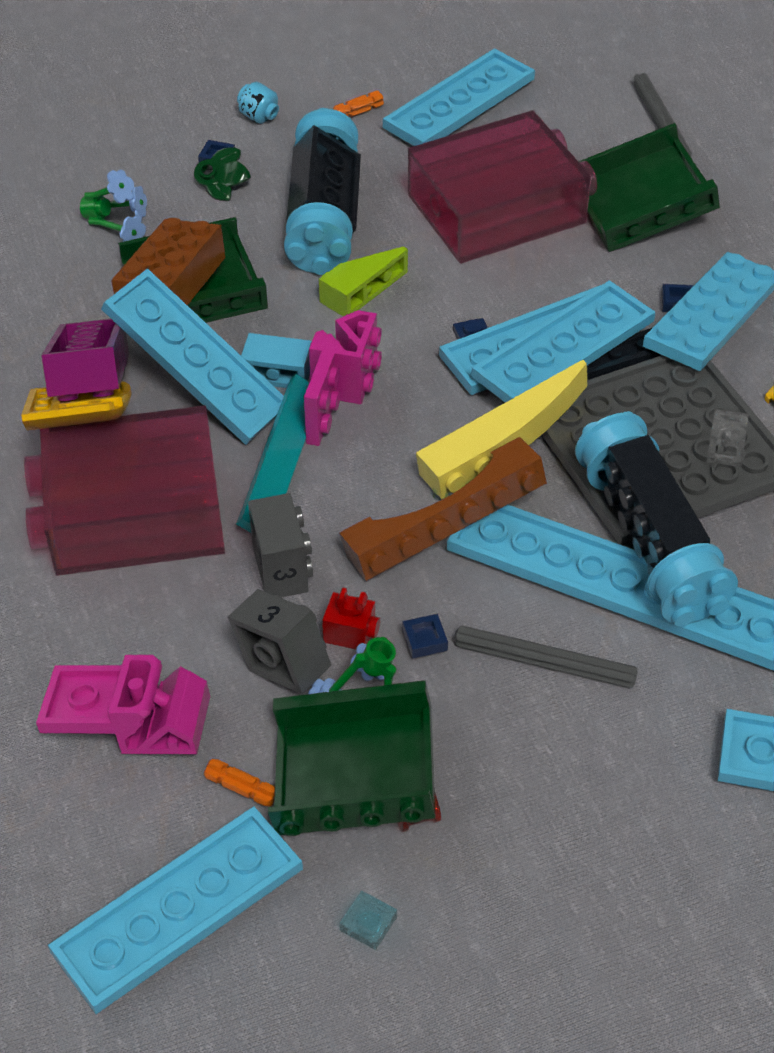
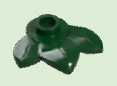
(225, 174)

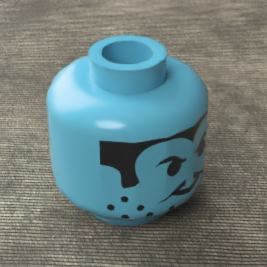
(258, 102)

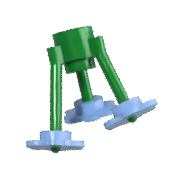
(97, 207)
(371, 660)

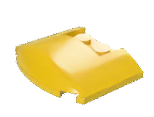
(48, 412)

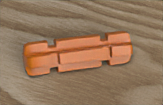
(361, 104)
(240, 782)

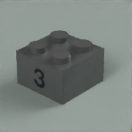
(280, 545)
(280, 640)

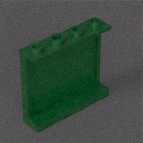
(647, 188)
(232, 286)
(353, 759)

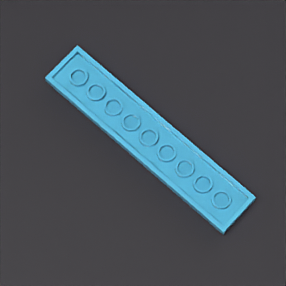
(609, 578)

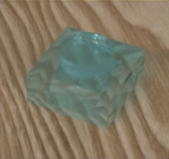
(368, 920)

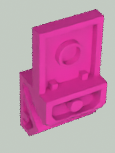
(340, 370)
(128, 704)

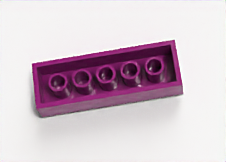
(85, 359)

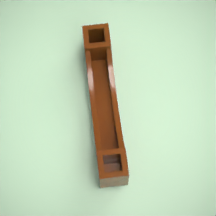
(386, 542)

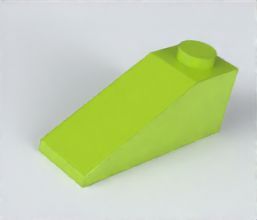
(361, 280)

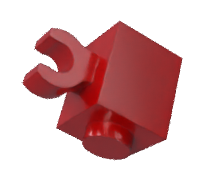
(350, 620)

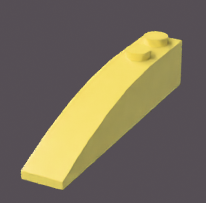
(466, 451)

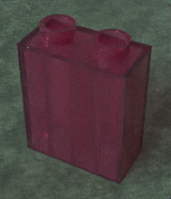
(499, 185)
(125, 492)

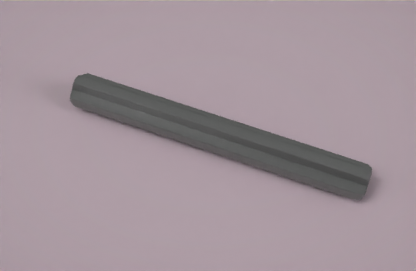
(655, 105)
(546, 656)

